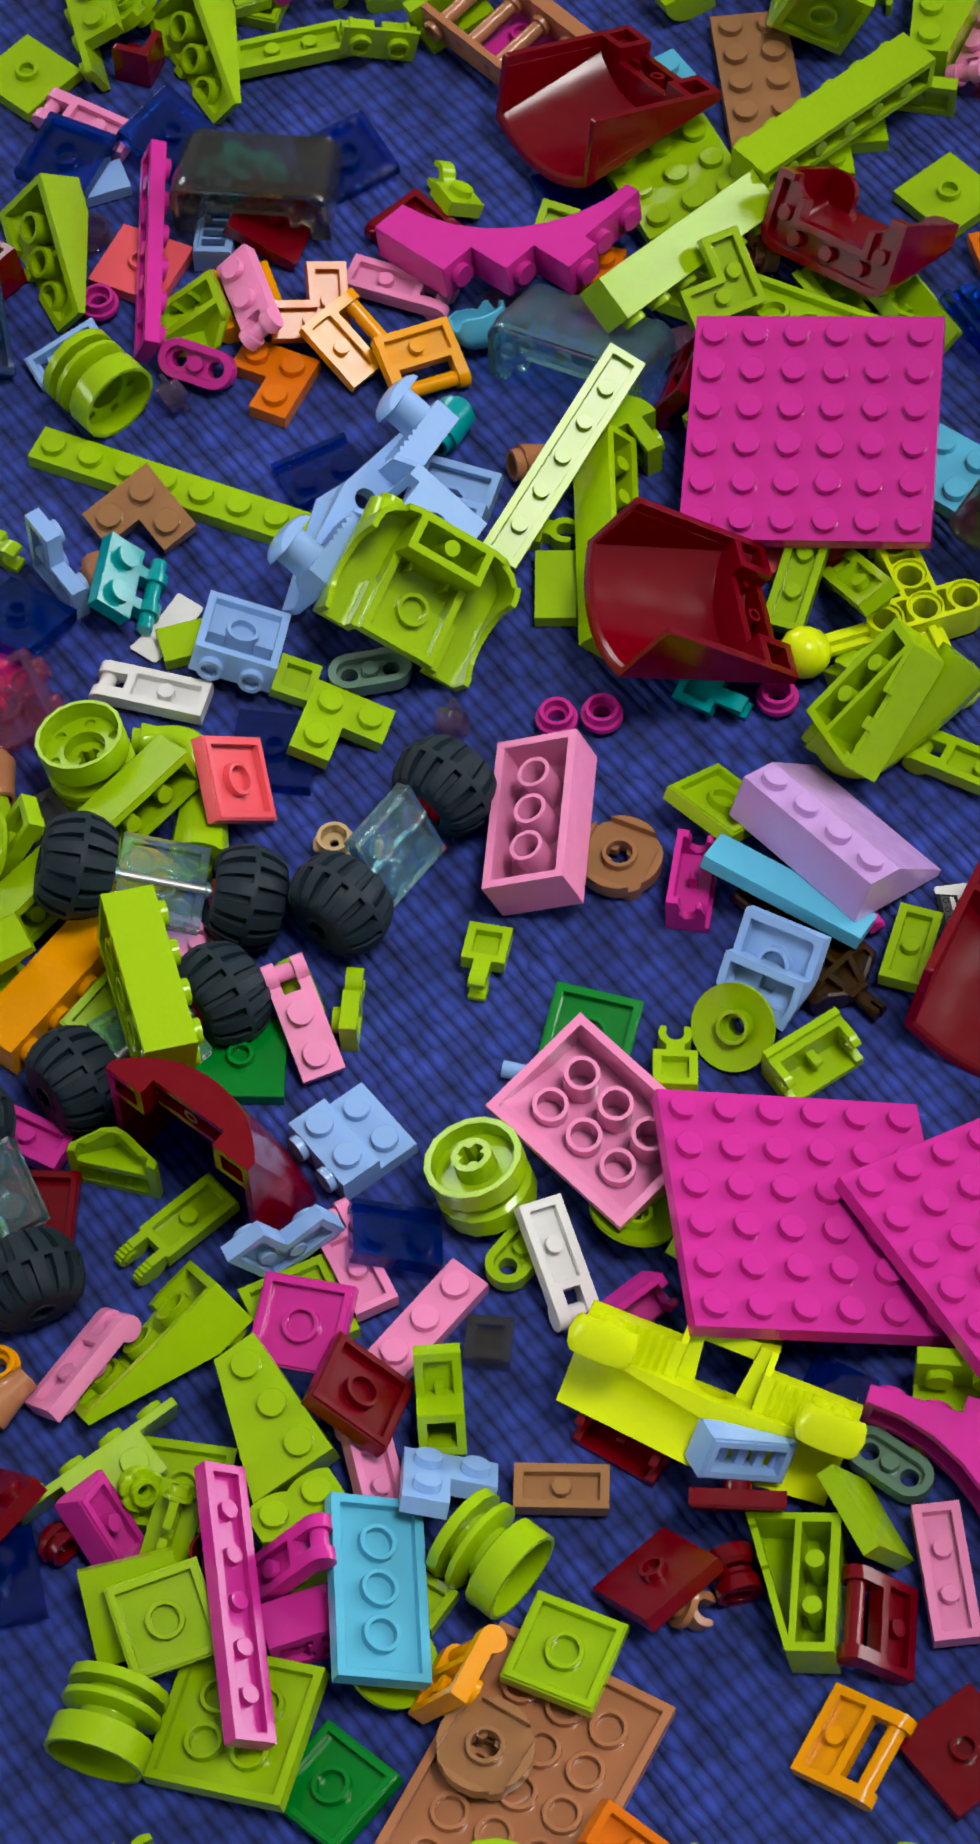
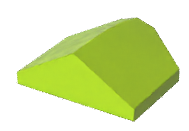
(198, 312)
(115, 1162)

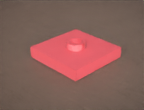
(119, 264)
(233, 780)

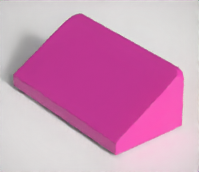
(99, 1520)

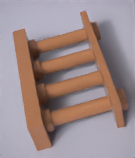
(545, 19)

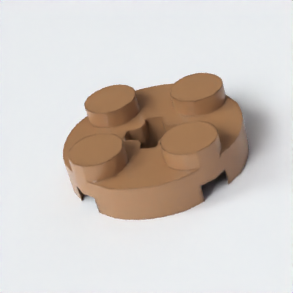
(633, 876)
(487, 1776)

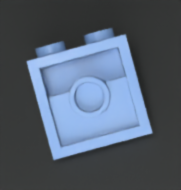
(239, 642)
(350, 1141)

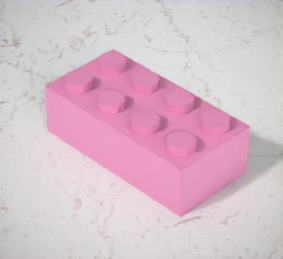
(540, 823)

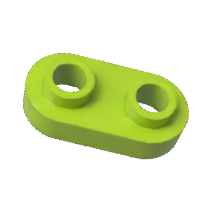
(509, 1251)

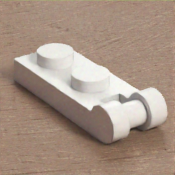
(153, 692)
(556, 1258)

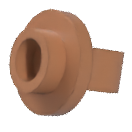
(690, 1616)

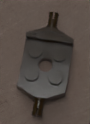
(843, 973)

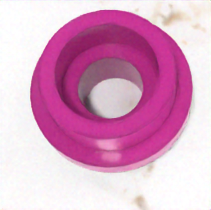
(101, 302)
(601, 705)
(556, 708)
(777, 708)

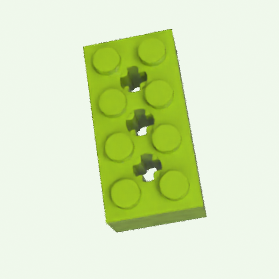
(146, 978)

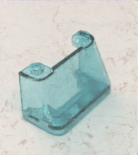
(565, 335)

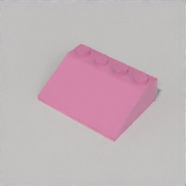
(589, 1120)

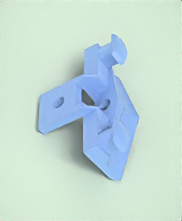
(395, 467)

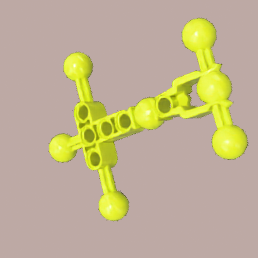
(919, 604)

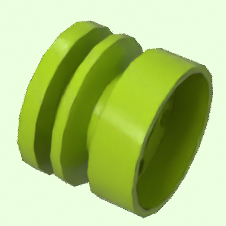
(97, 382)
(82, 749)
(490, 1553)
(107, 1722)

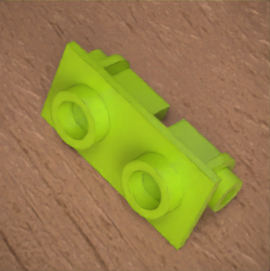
(388, 41)
(173, 1519)

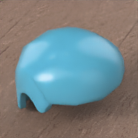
(473, 324)

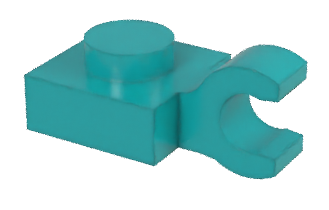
(708, 695)

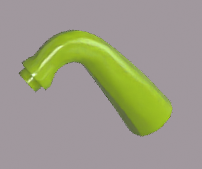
(948, 695)
(190, 818)

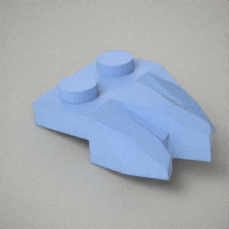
(471, 484)
(776, 960)

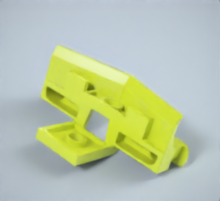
(646, 1387)

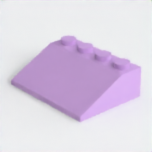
(829, 837)

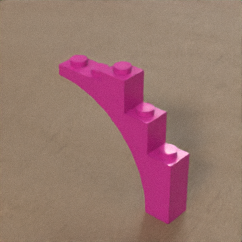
(508, 258)
(934, 1429)

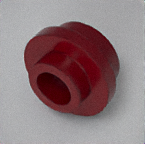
(57, 1544)

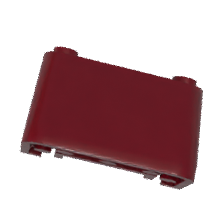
(816, 225)

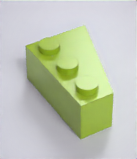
(943, 28)
(877, 698)
(270, 1425)
(803, 1575)

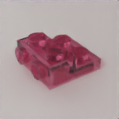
(24, 698)

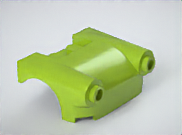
(419, 588)

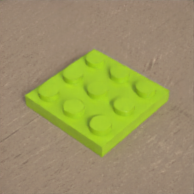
(676, 175)
(191, 1747)

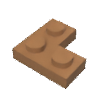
(146, 502)

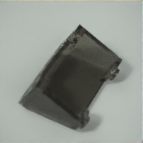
(257, 177)

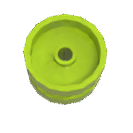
(479, 1175)

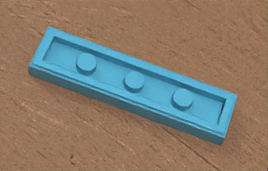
(782, 889)

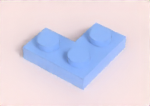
(52, 564)
(264, 1249)
(432, 1477)

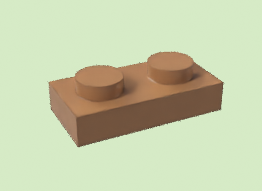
(561, 1489)

